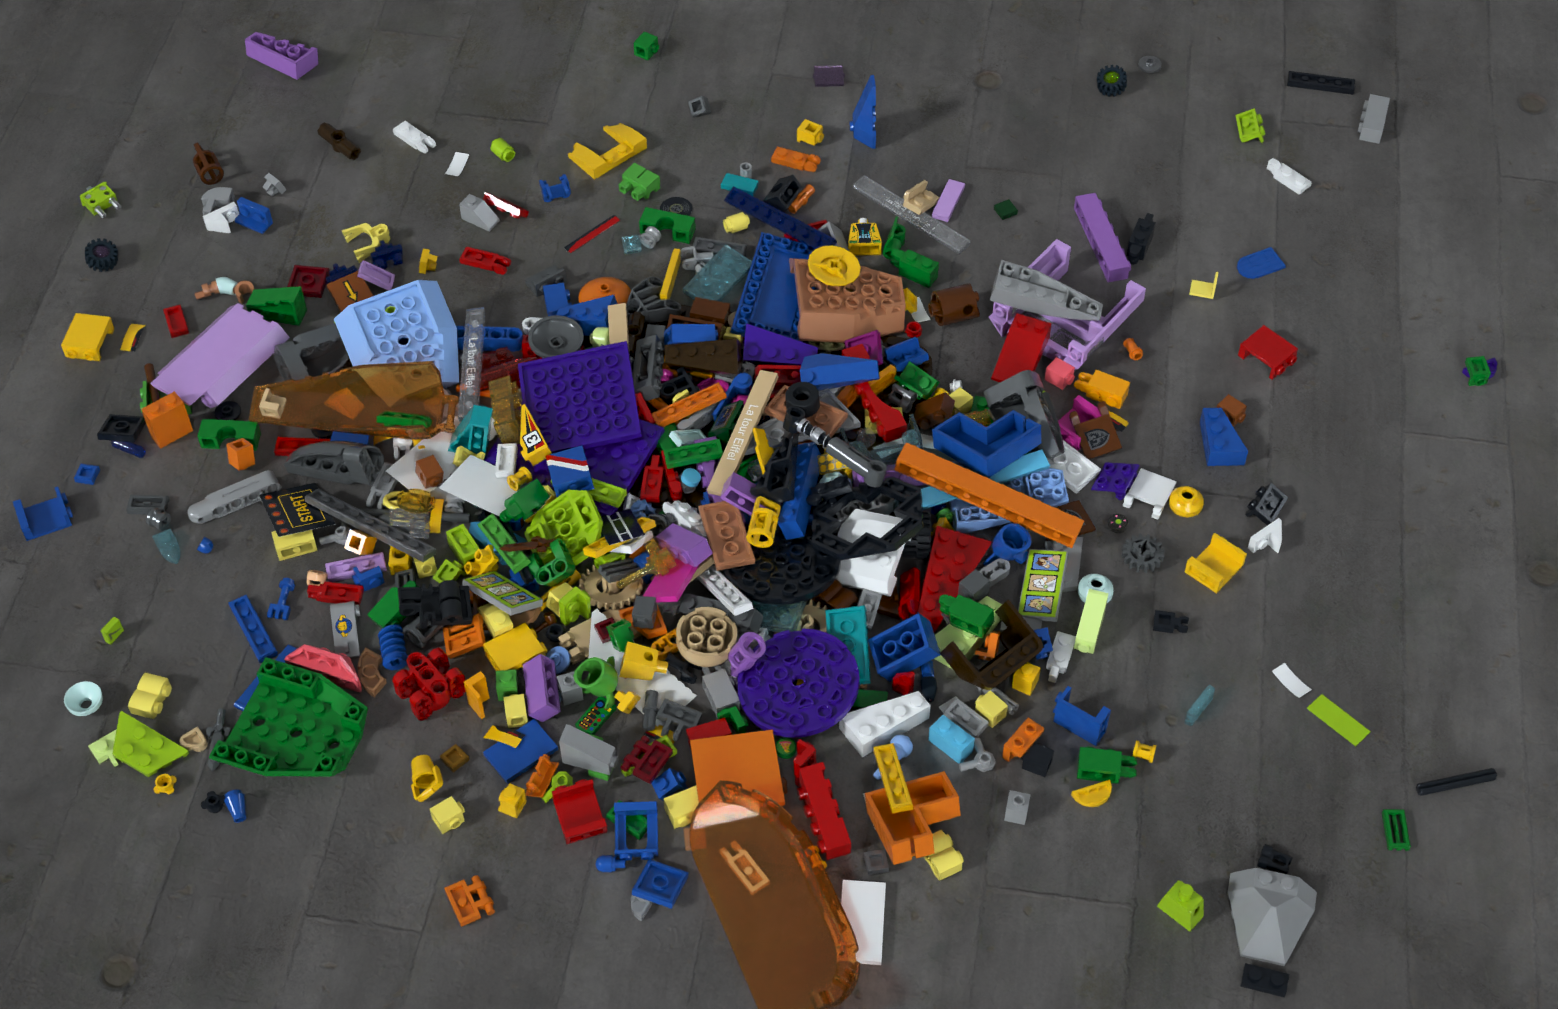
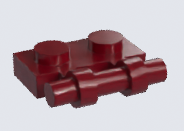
(650, 763)

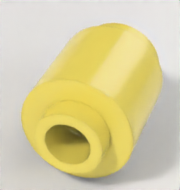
(736, 222)

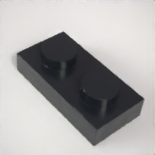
(1264, 980)

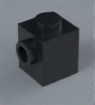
(1037, 759)

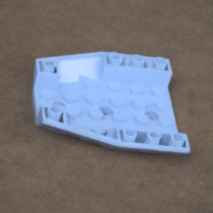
(419, 316)

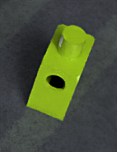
(1183, 905)

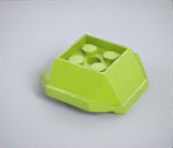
(572, 519)

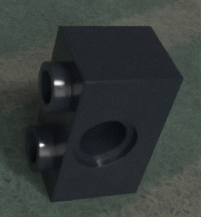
(783, 193)

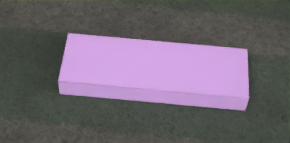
(948, 200)
(344, 569)

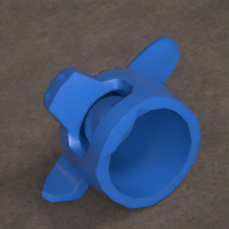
(1010, 544)

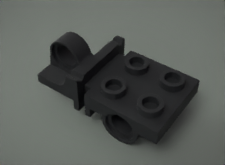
(441, 604)

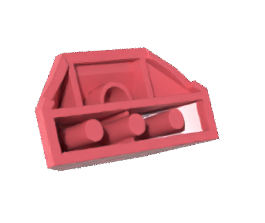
(333, 666)

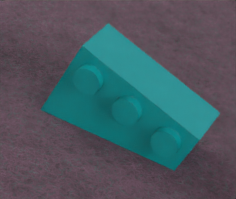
(473, 430)

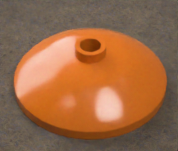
(605, 287)

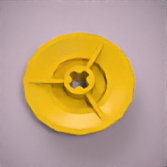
(834, 265)

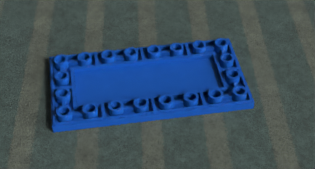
(770, 288)

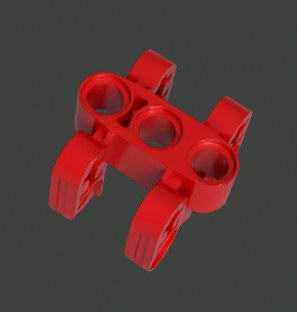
(431, 679)

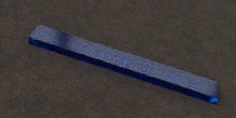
(778, 219)

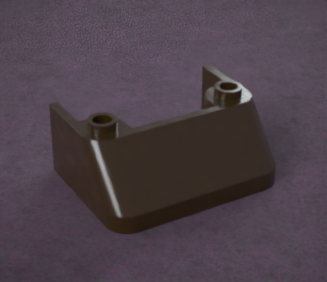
(1020, 645)

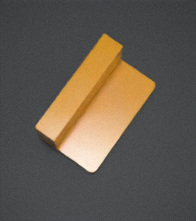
(477, 692)

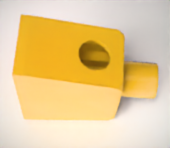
(641, 662)

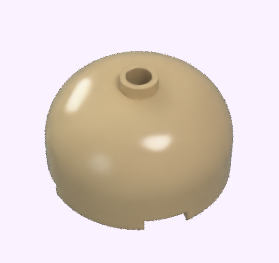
(706, 636)

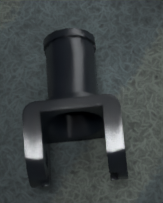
(682, 665)

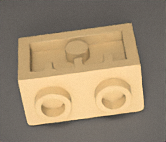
(919, 199)

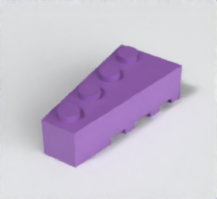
(281, 55)

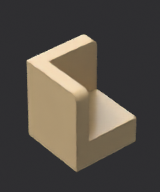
(272, 405)

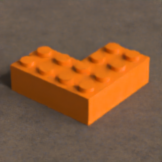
(908, 832)

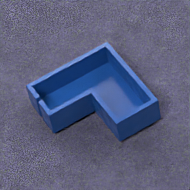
(990, 447)

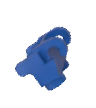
(560, 190)

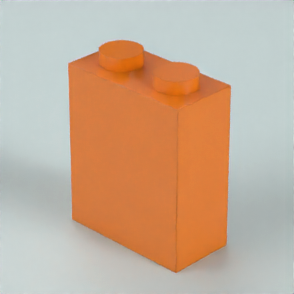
(167, 419)

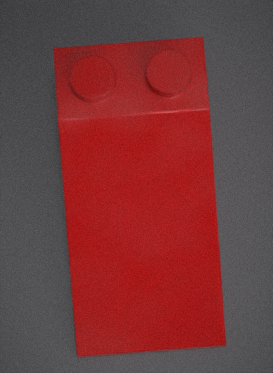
(1022, 347)

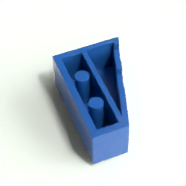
(589, 313)
(1221, 440)

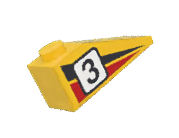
(531, 439)

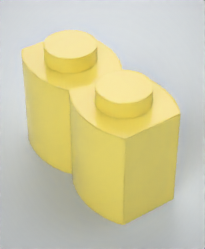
(149, 695)
(946, 859)

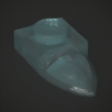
(167, 546)

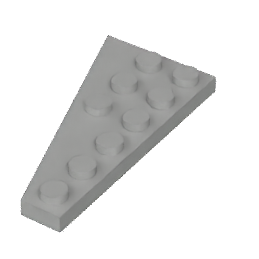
(775, 431)

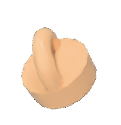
(316, 575)

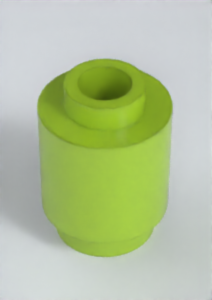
(502, 149)

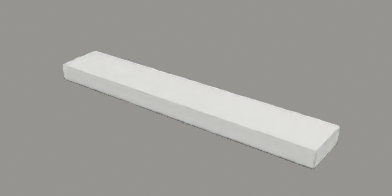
(725, 591)

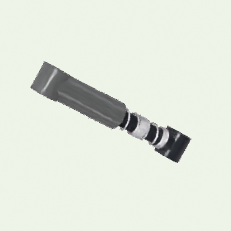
(871, 470)

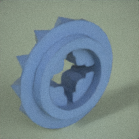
(639, 506)

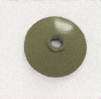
(827, 347)

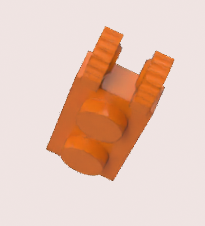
(795, 159)

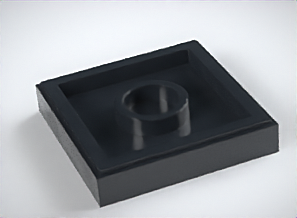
(121, 428)

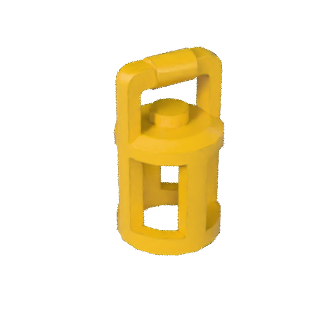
(765, 518)

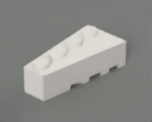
(883, 721)

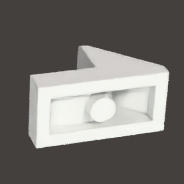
(220, 218)
(1270, 535)

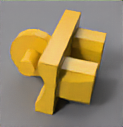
(484, 562)

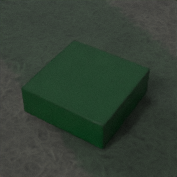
(1005, 209)

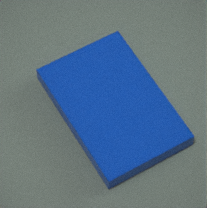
(512, 761)

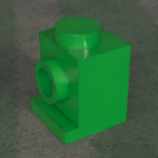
(620, 634)

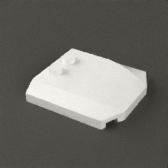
(871, 571)

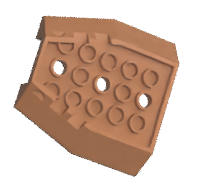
(839, 315)

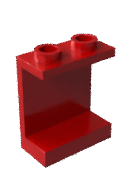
(1269, 349)
(578, 811)

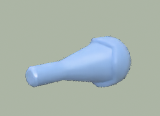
(903, 748)

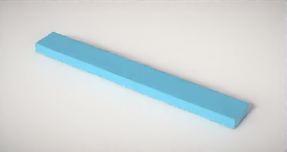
(1021, 467)

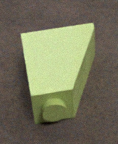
(1091, 621)

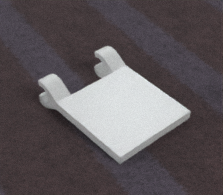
(1150, 489)

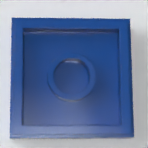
(660, 883)

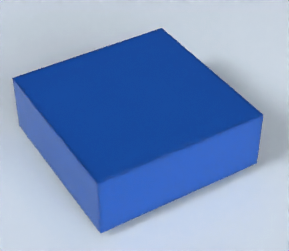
(87, 474)

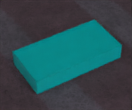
(745, 184)

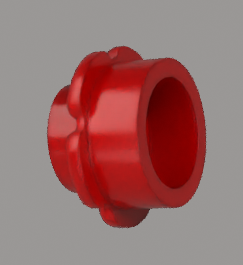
(913, 329)

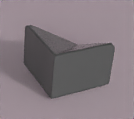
(699, 106)

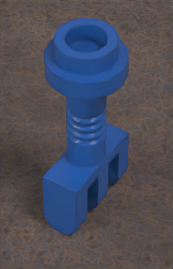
(286, 585)

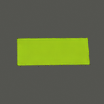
(1338, 720)

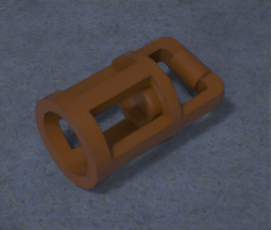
(207, 161)

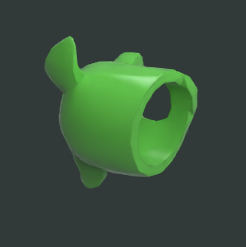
(601, 678)

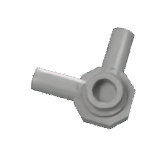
(340, 535)
(982, 761)

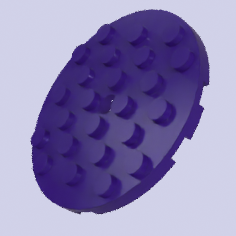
(804, 709)

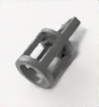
(422, 638)

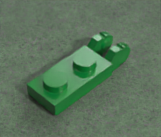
(391, 418)

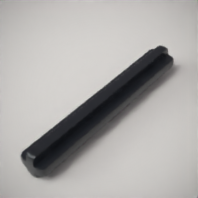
(1456, 781)

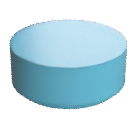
(690, 477)

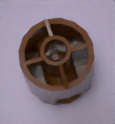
(954, 304)

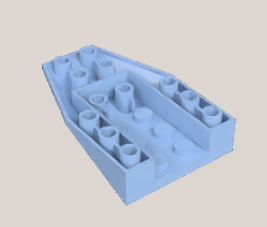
(1042, 485)

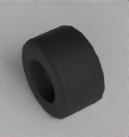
(806, 391)

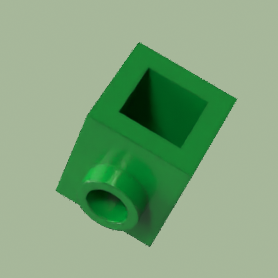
(646, 46)

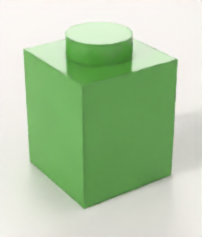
(506, 683)

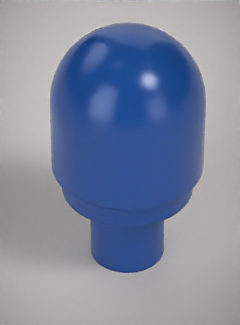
(609, 863)

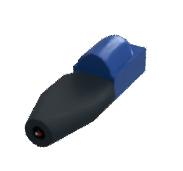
(928, 682)

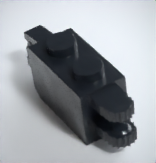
(1141, 239)

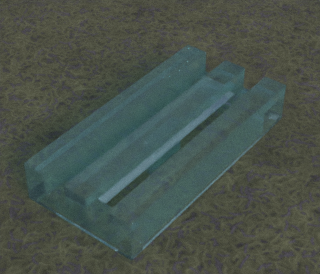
(1199, 705)

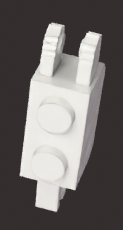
(685, 517)

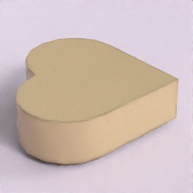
(194, 740)

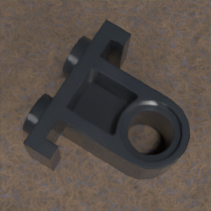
(678, 384)

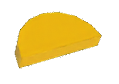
(1094, 794)

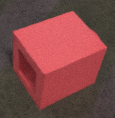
(1059, 373)

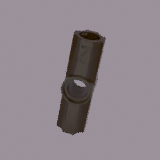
(339, 141)
(635, 330)

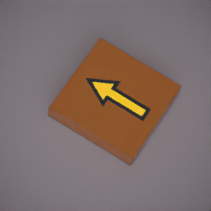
(349, 290)

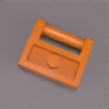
(465, 640)

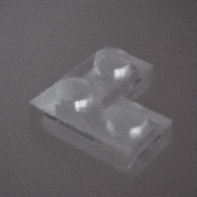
(417, 522)

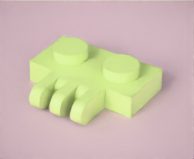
(103, 748)

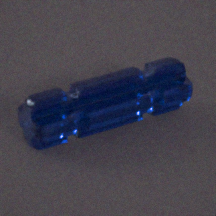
(130, 448)

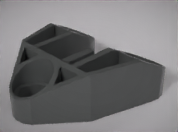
(644, 300)

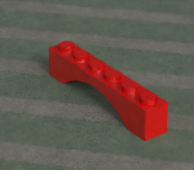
(887, 419)

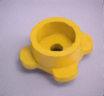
(165, 779)

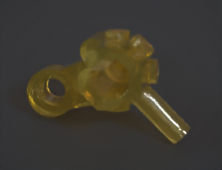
(658, 563)

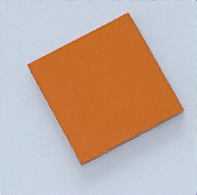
(740, 759)

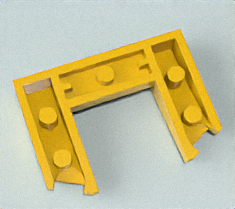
(630, 144)

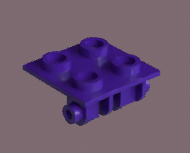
(1116, 478)

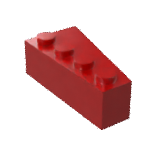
(823, 811)

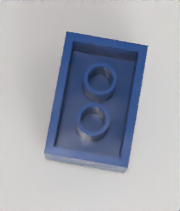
(904, 647)

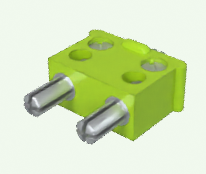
(99, 198)

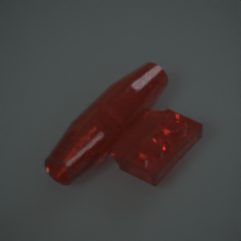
(498, 365)

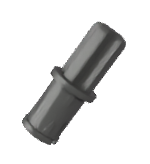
(650, 710)

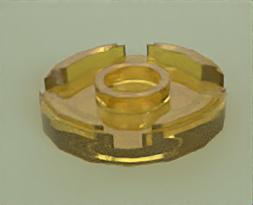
(416, 501)

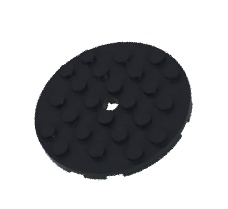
(781, 583)

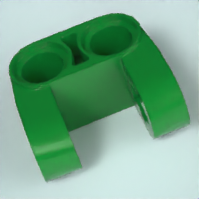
(556, 576)

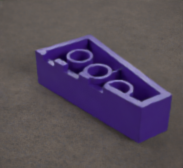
(773, 349)

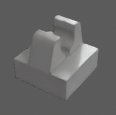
(273, 185)

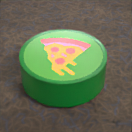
(785, 748)

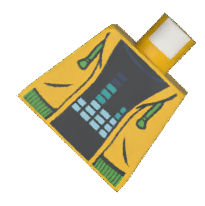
(864, 238)

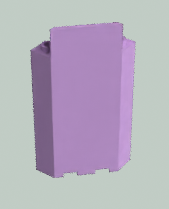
(221, 357)

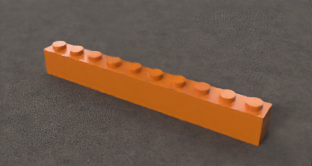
(989, 495)

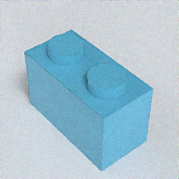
(951, 739)

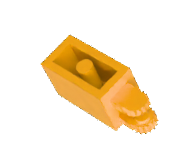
(1103, 387)

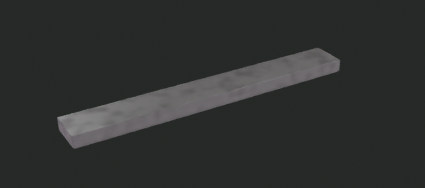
(370, 525)

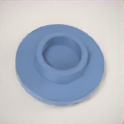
(561, 658)

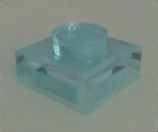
(631, 244)

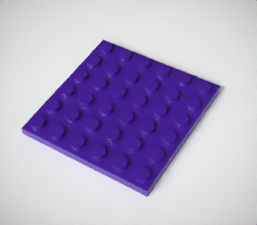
(582, 397)

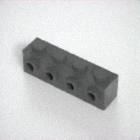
(746, 622)

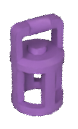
(742, 656)

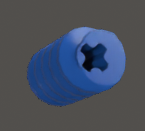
(392, 647)

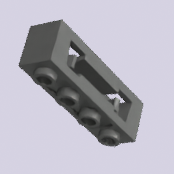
(648, 367)

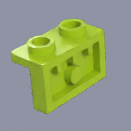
(1250, 125)
(574, 604)

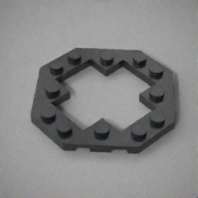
(910, 511)

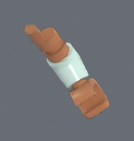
(226, 286)

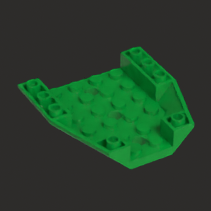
(291, 702)

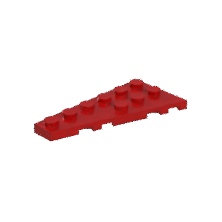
(950, 560)

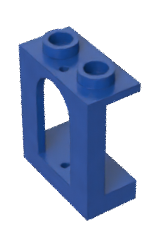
(625, 809)

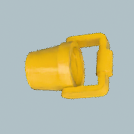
(425, 777)

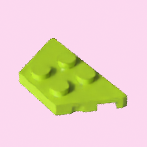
(144, 747)

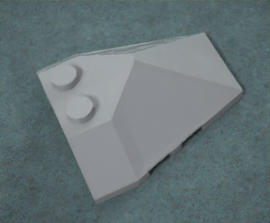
(1269, 913)

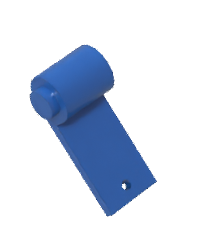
(741, 385)

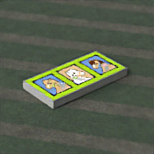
(1043, 584)
(503, 593)

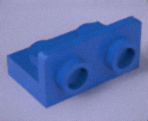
(253, 215)

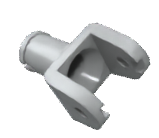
(693, 257)

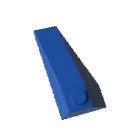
(865, 116)

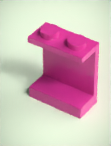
(1086, 411)

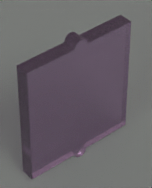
(828, 76)

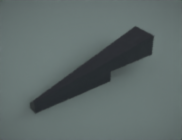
(780, 474)

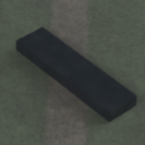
(1321, 82)

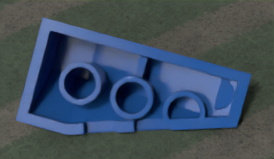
(836, 371)

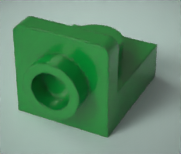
(1478, 370)

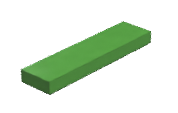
(498, 537)

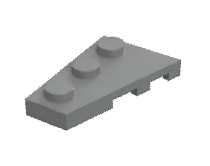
(1073, 563)

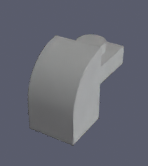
(217, 198)

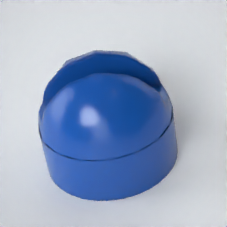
(205, 546)

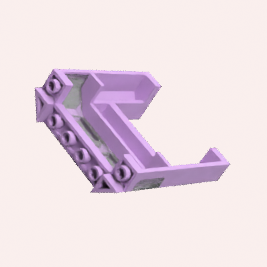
(1070, 338)

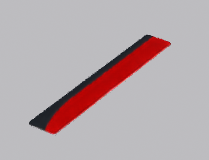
(592, 233)

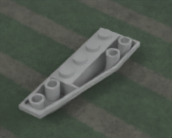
(1041, 294)

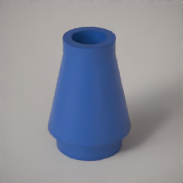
(236, 805)

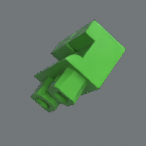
(639, 181)

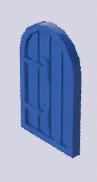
(1260, 264)

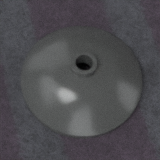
(555, 331)

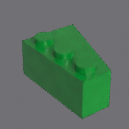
(279, 304)

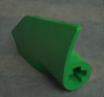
(895, 239)

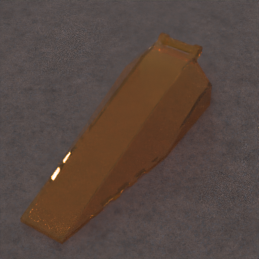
(357, 394)

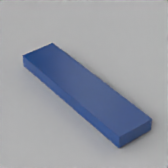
(253, 628)

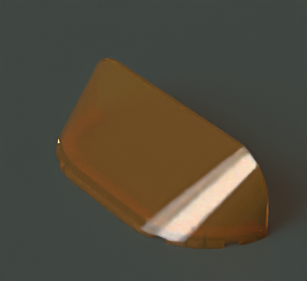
(773, 901)

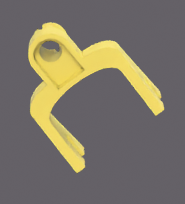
(377, 233)

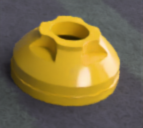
(1183, 506)

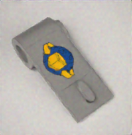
(345, 628)

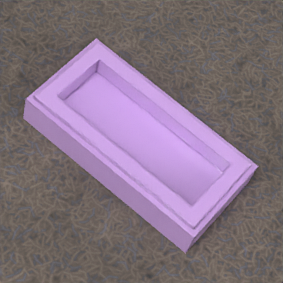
(376, 275)

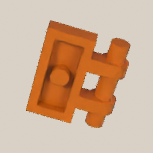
(463, 903)

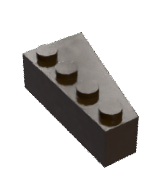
(706, 357)

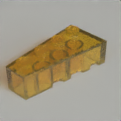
(506, 409)

